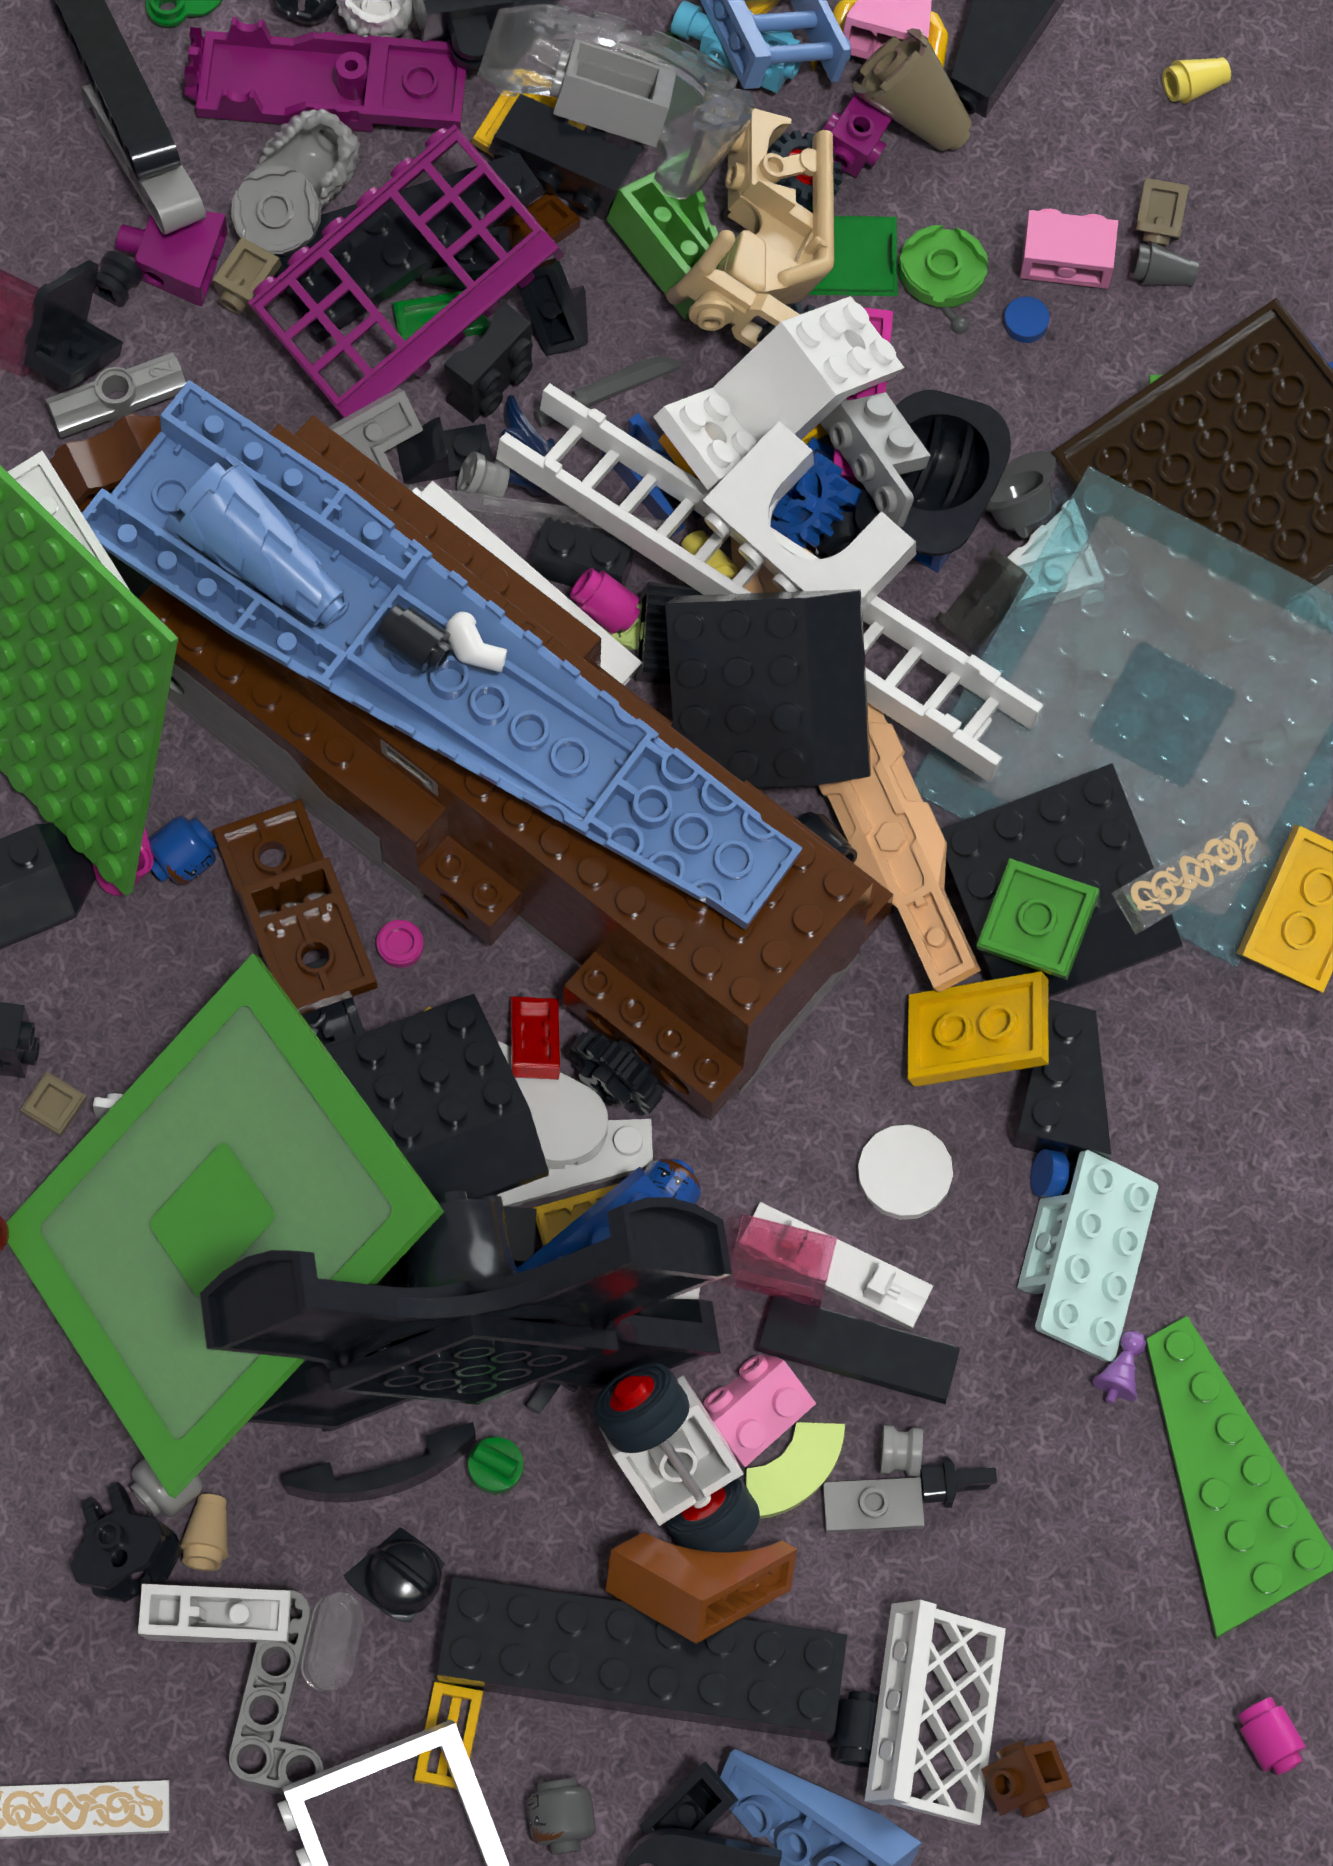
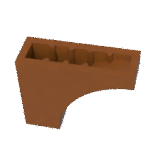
(696, 1588)

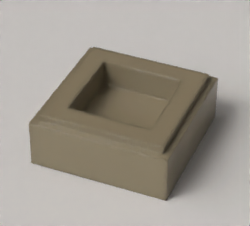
(53, 1104)

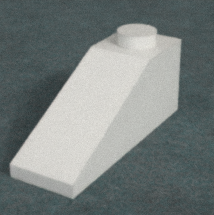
(213, 1614)

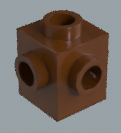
(1026, 1778)

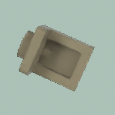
(1161, 210)

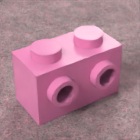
(1069, 248)

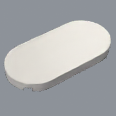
(566, 1116)

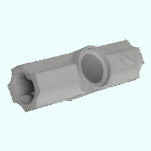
(89, 403)

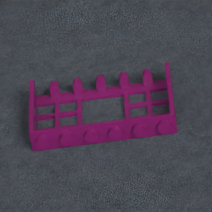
(449, 323)

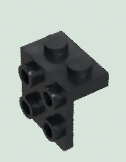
(61, 338)

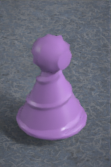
(1119, 1375)

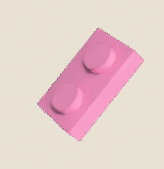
(758, 1406)

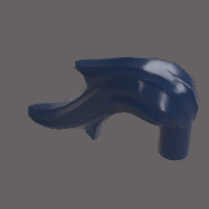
(522, 430)

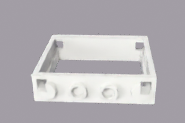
(443, 1735)

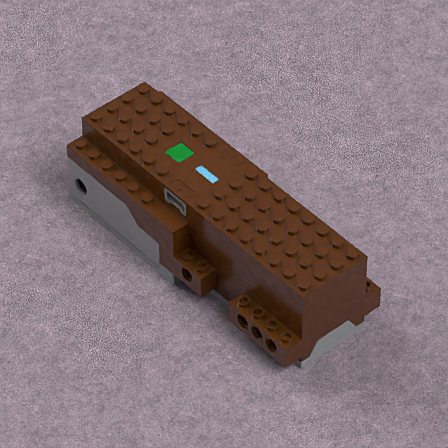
(651, 960)

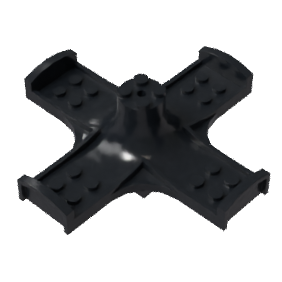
(469, 1318)

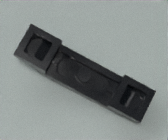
(320, 1485)

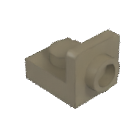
(242, 274)

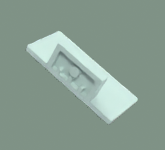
(1089, 1254)

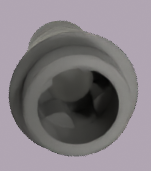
(1161, 266)

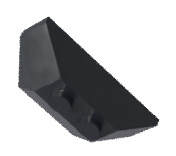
(40, 882)

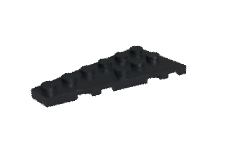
(390, 249)

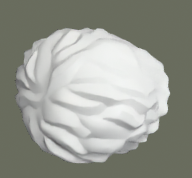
(376, 17)

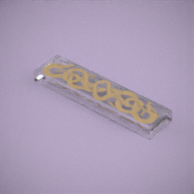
(1191, 873)

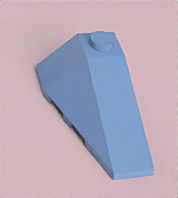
(810, 1821)

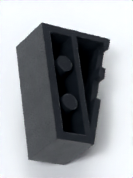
(565, 157)
(1067, 1098)

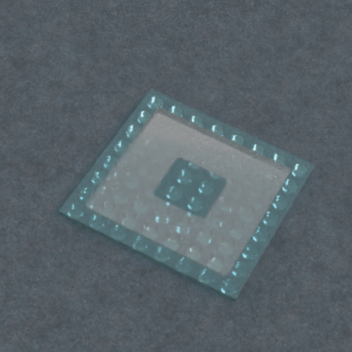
(1176, 667)

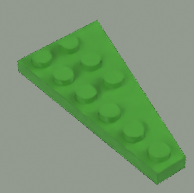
(1239, 1505)

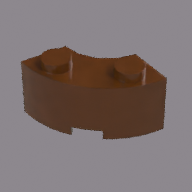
(105, 458)

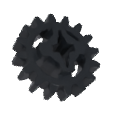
(616, 1073)

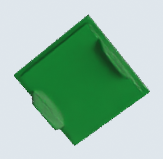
(862, 258)

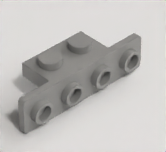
(878, 449)

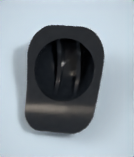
(966, 462)

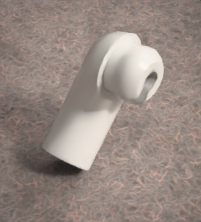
(469, 646)

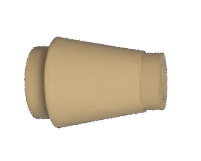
(206, 1534)

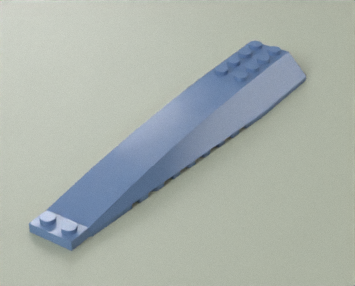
(524, 729)

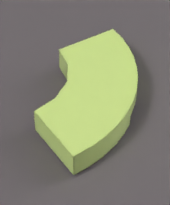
(798, 1471)

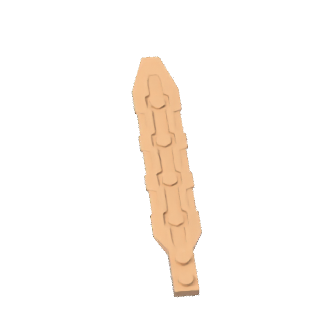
(896, 839)

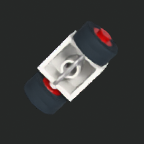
(676, 1458)

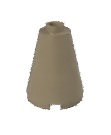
(914, 90)

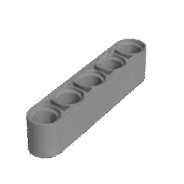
(167, 196)

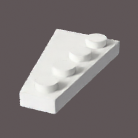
(624, 1151)

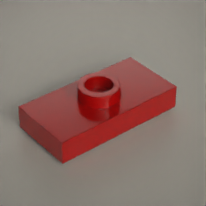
(534, 1037)

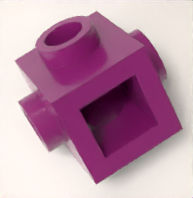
(857, 135)

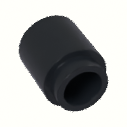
(414, 638)
(855, 1729)

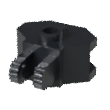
(123, 1546)

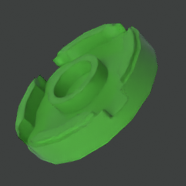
(936, 277)

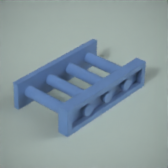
(752, 56)

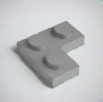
(380, 427)

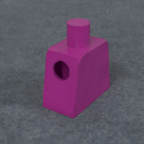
(180, 260)

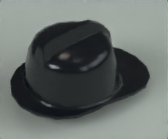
(398, 1576)

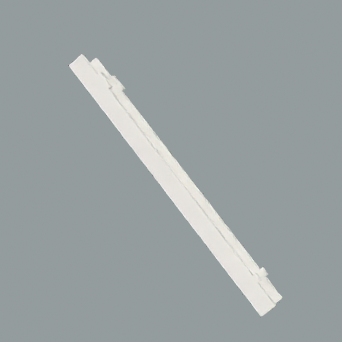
(692, 569)

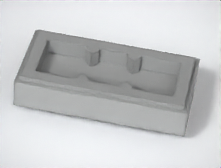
(873, 1505)

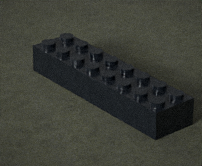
(627, 1662)

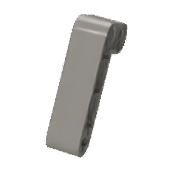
(278, 1691)

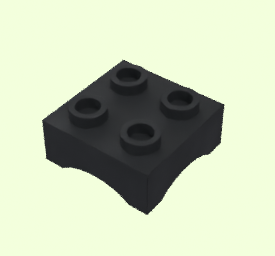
(490, 364)

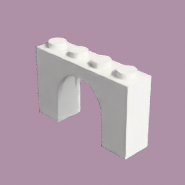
(744, 509)

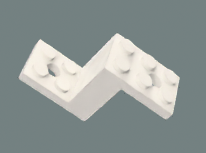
(789, 378)

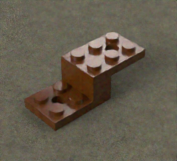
(295, 907)

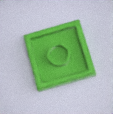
(1038, 919)

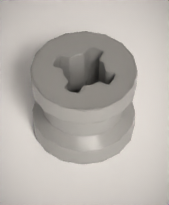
(483, 476)
(901, 1451)

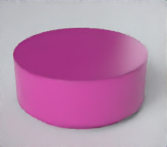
(400, 943)

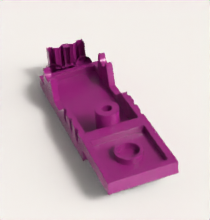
(357, 78)

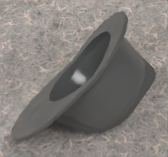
(1024, 493)

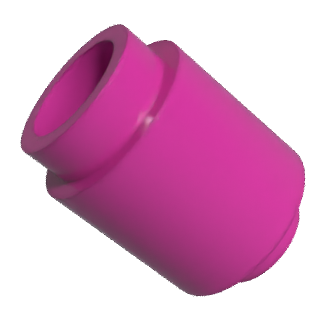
(605, 600)
(1271, 1736)

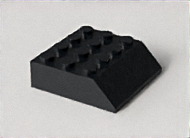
(772, 684)
(1076, 832)
(447, 1099)

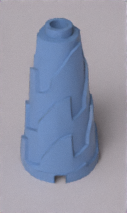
(254, 541)

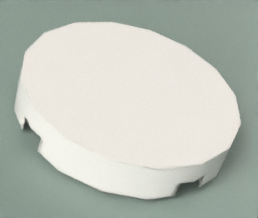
(905, 1171)

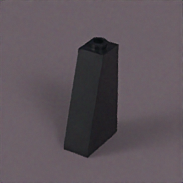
(994, 47)

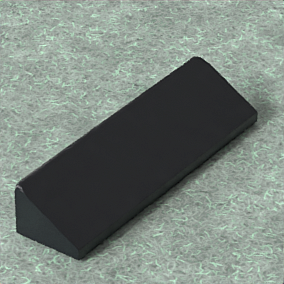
(859, 1349)

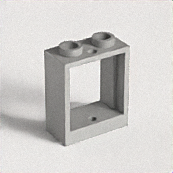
(612, 92)

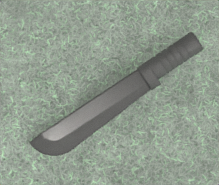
(617, 383)

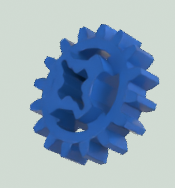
(811, 503)

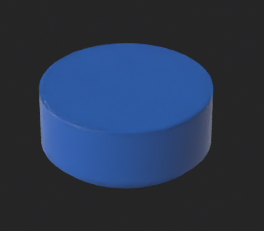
(1026, 319)
(1049, 1173)

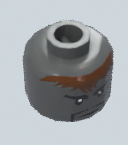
(561, 1815)

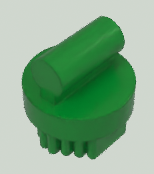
(495, 1465)

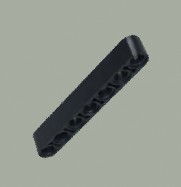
(119, 86)

